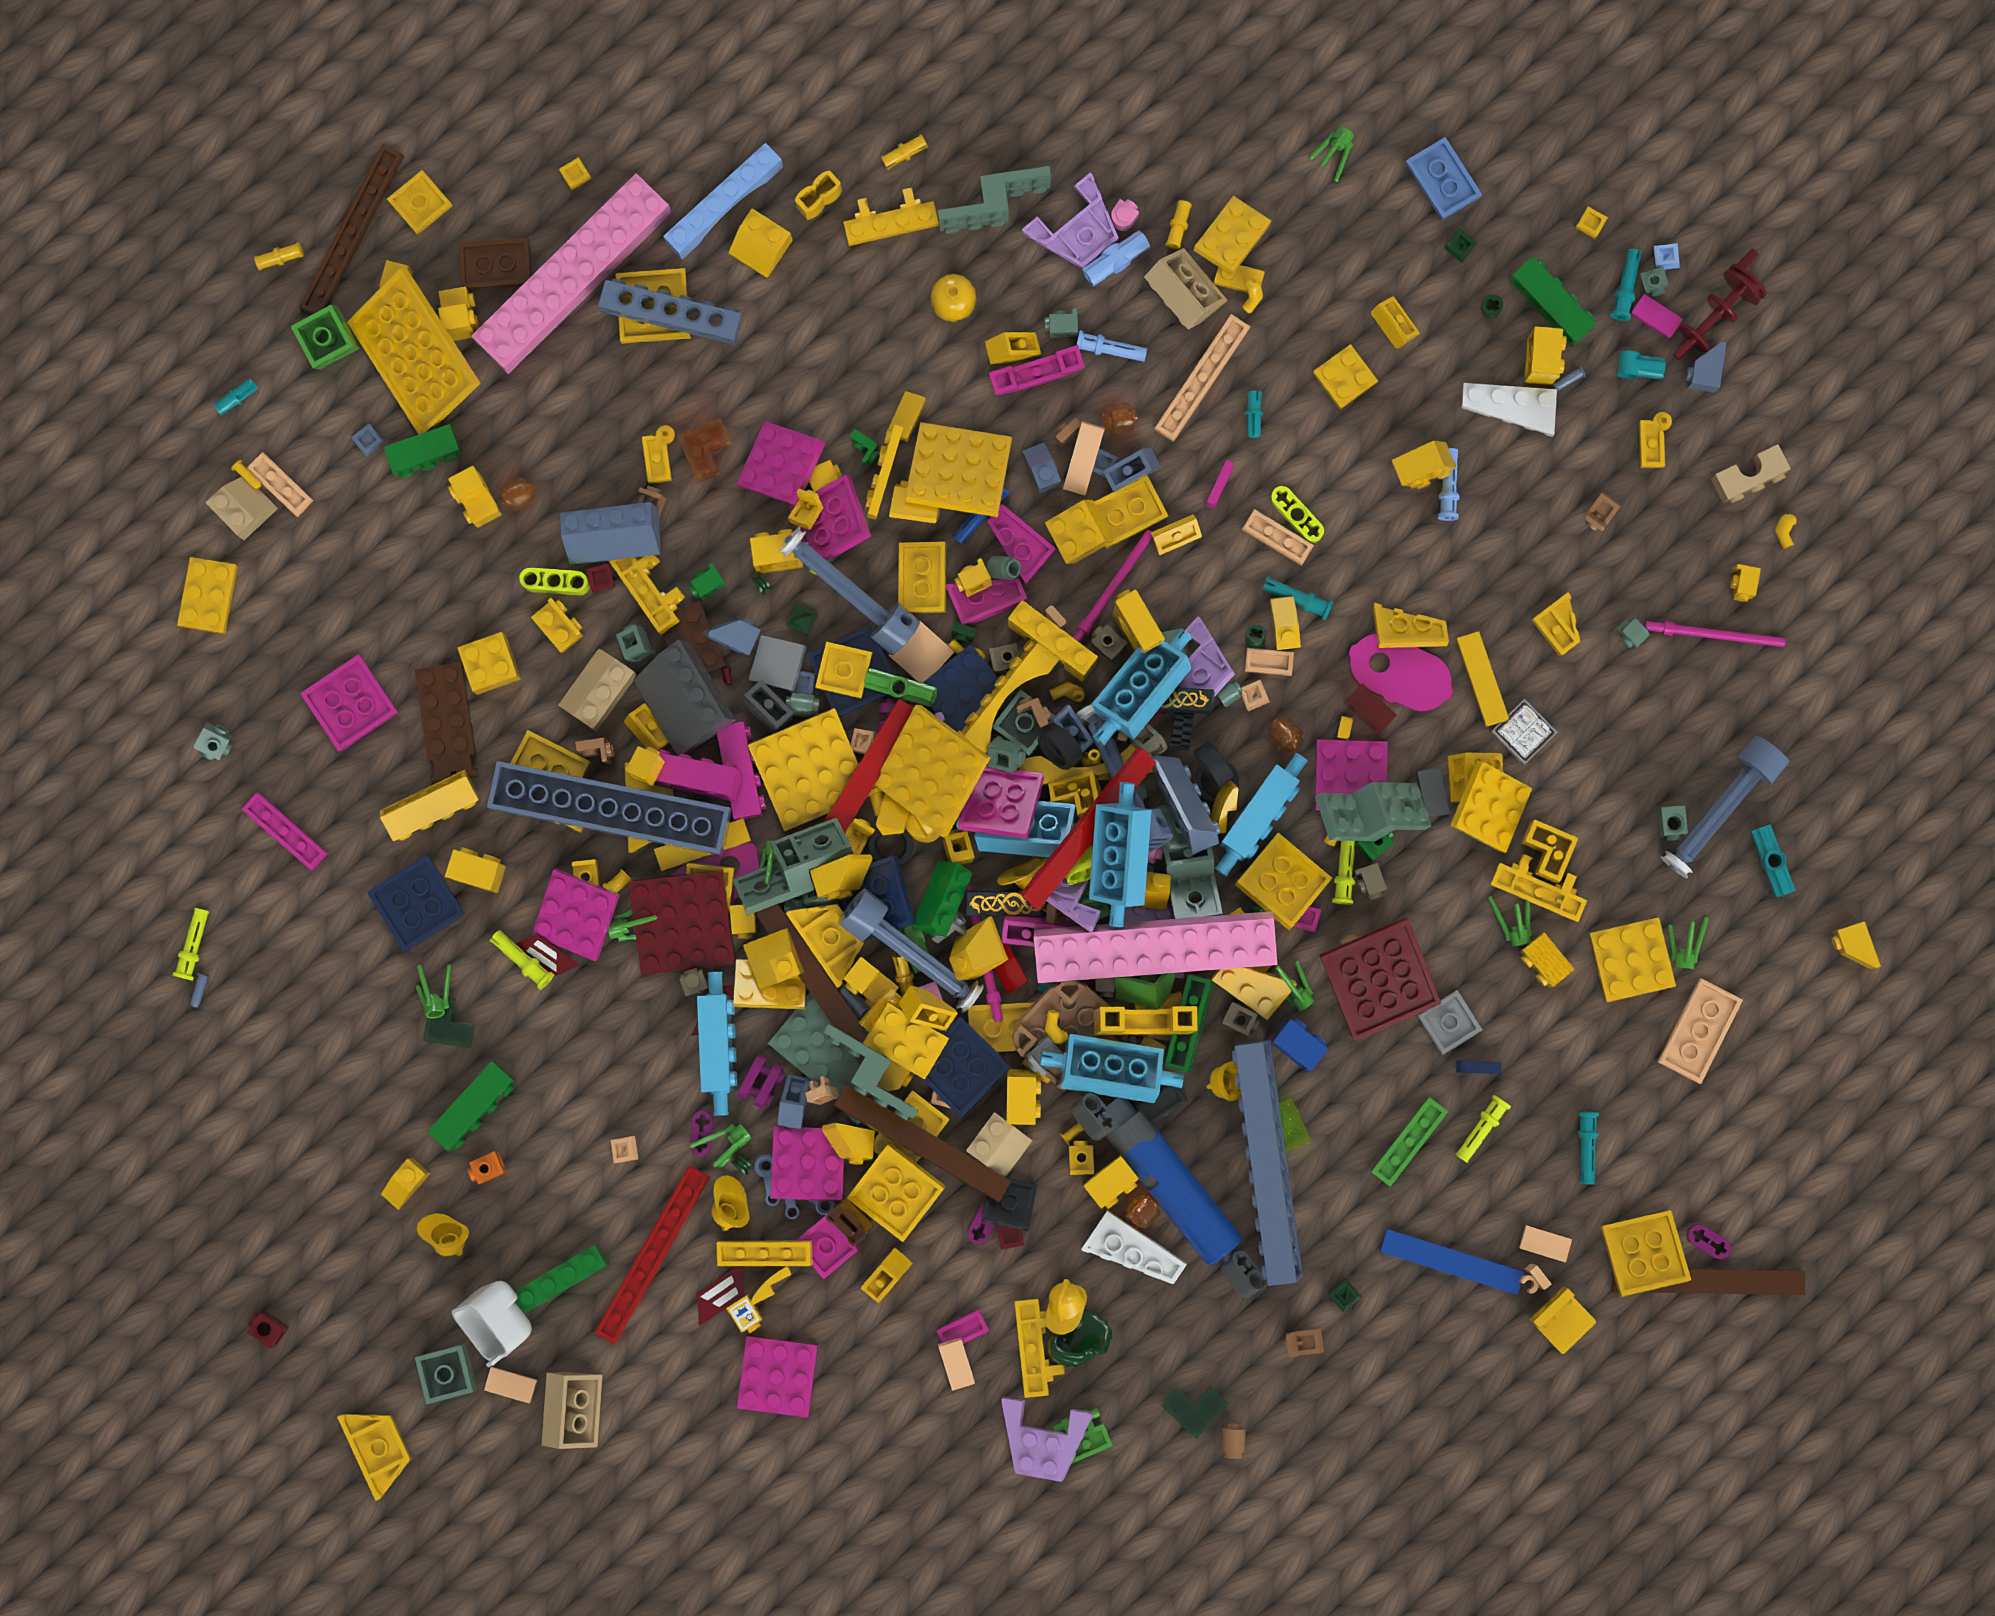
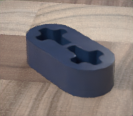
(1478, 1067)

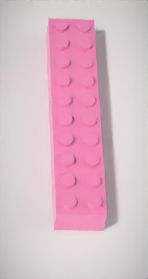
(572, 273)
(1155, 947)

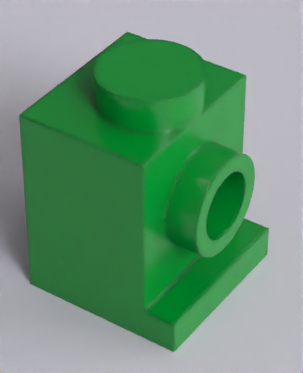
(706, 583)
(1371, 850)

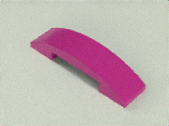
(1037, 372)

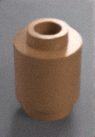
(1233, 1441)

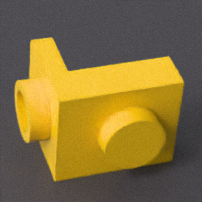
(806, 509)
(858, 834)

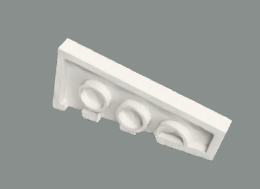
(1518, 405)
(1126, 1245)

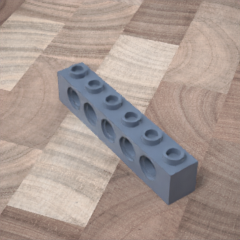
(726, 332)

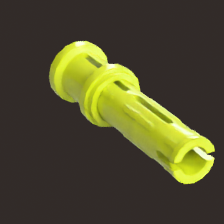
(1344, 879)
(186, 957)
(529, 966)
(1489, 1119)

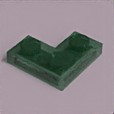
(446, 1032)
(1194, 1416)

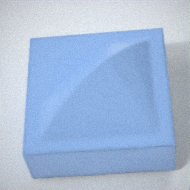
(1667, 256)

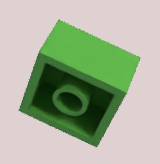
(325, 337)

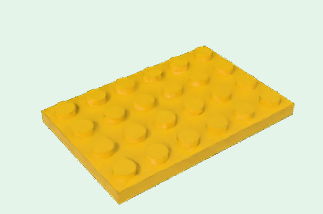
(413, 352)

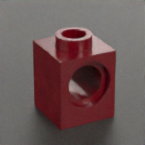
(277, 1331)

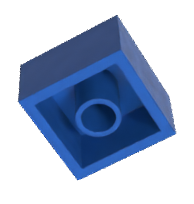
(1299, 1045)

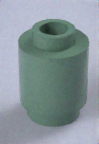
(1003, 567)
(803, 705)

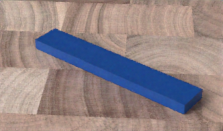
(1451, 1261)

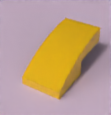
(1224, 802)
(767, 1289)

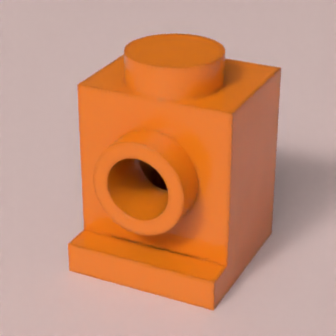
(495, 1166)

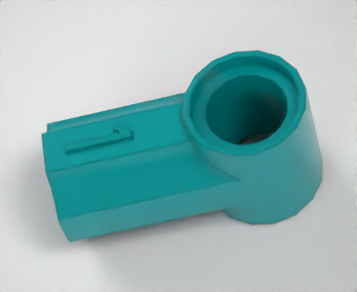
(1634, 365)

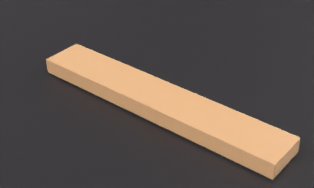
(1202, 378)

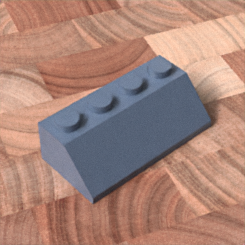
(611, 533)
(1185, 804)

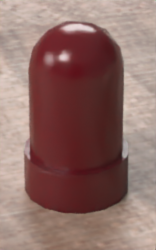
(727, 676)

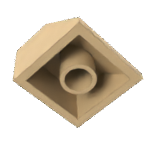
(241, 507)
(999, 1145)

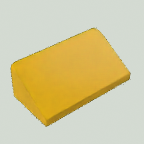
(1394, 322)
(908, 414)
(646, 728)
(891, 817)

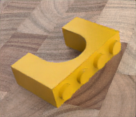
(1136, 622)
(1031, 624)
(1145, 1022)

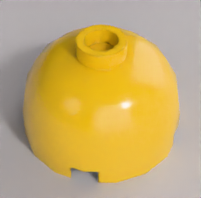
(953, 297)

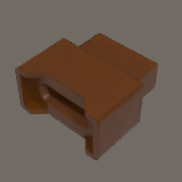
(850, 1221)

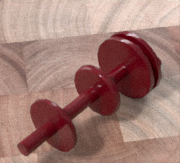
(1743, 285)

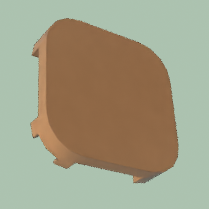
(1076, 1010)

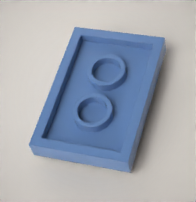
(1443, 178)

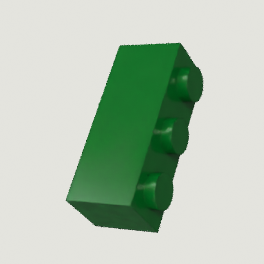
(423, 451)
(942, 898)

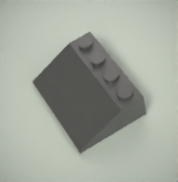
(683, 697)

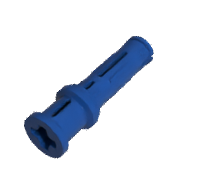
(971, 524)

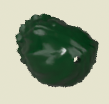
(1083, 1343)

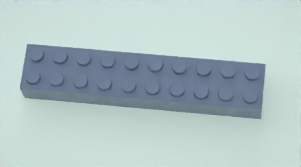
(609, 808)
(1268, 1162)

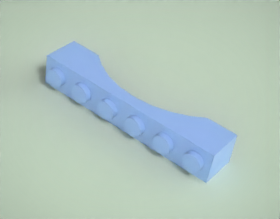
(746, 178)

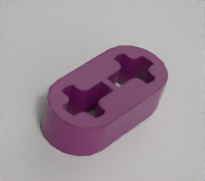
(695, 1132)
(976, 1224)
(1711, 1237)

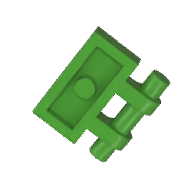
(1094, 1440)

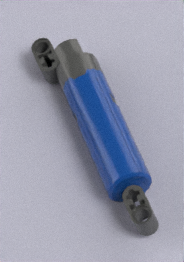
(1171, 1186)

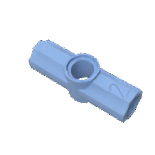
(1116, 258)

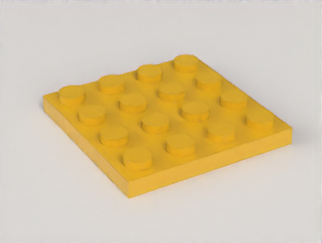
(958, 469)
(805, 767)
(932, 770)

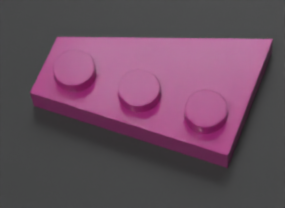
(1020, 542)
(988, 602)

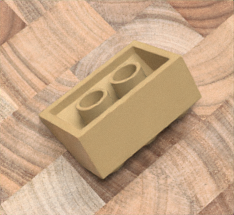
(1185, 288)
(597, 690)
(571, 1410)

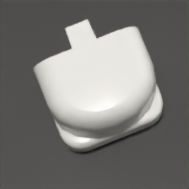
(493, 1321)

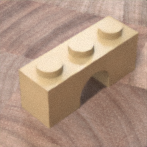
(1733, 484)

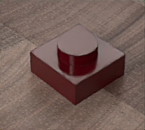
(600, 578)
(1009, 1237)

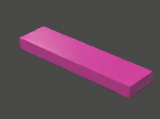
(284, 831)

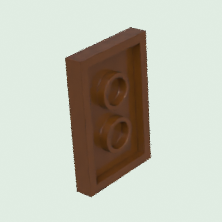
(494, 263)
(690, 628)

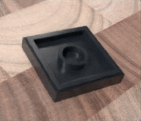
(1014, 1207)

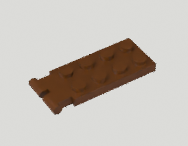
(446, 720)

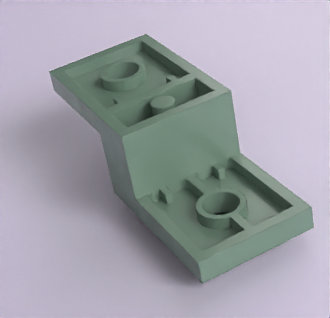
(994, 197)
(1373, 811)
(793, 858)
(1190, 875)
(870, 1072)

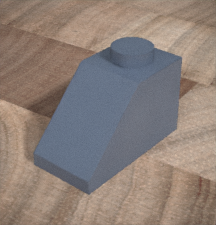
(1707, 370)
(1042, 468)
(1132, 468)
(735, 635)
(1069, 721)
(793, 1101)

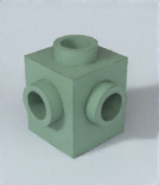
(213, 741)

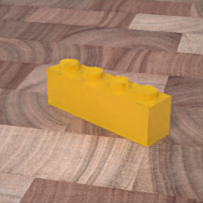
(429, 805)

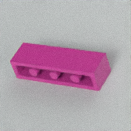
(734, 750)
(698, 776)
(1021, 928)

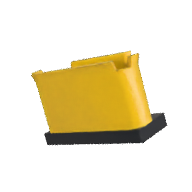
(1343, 727)

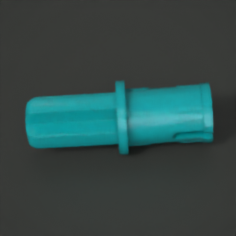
(235, 397)
(1254, 414)

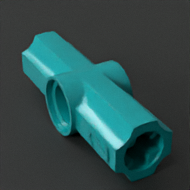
(1777, 876)

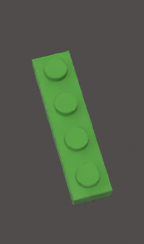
(1409, 1141)

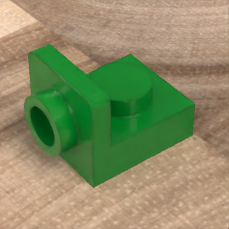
(863, 443)

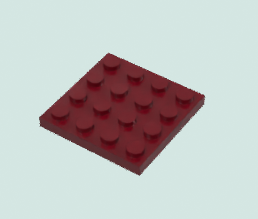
(690, 922)
(1380, 979)

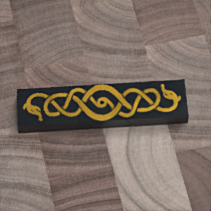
(1189, 701)
(999, 903)

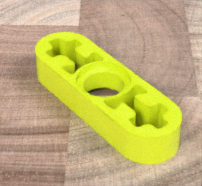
(1287, 515)

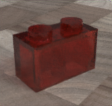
(1370, 709)

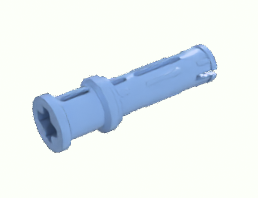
(1100, 345)
(1449, 496)

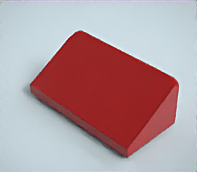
(1010, 972)

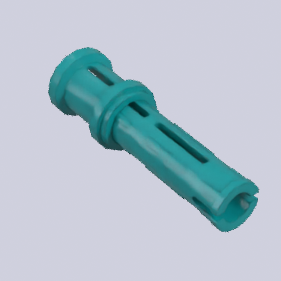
(1625, 294)
(1307, 601)
(1588, 1135)

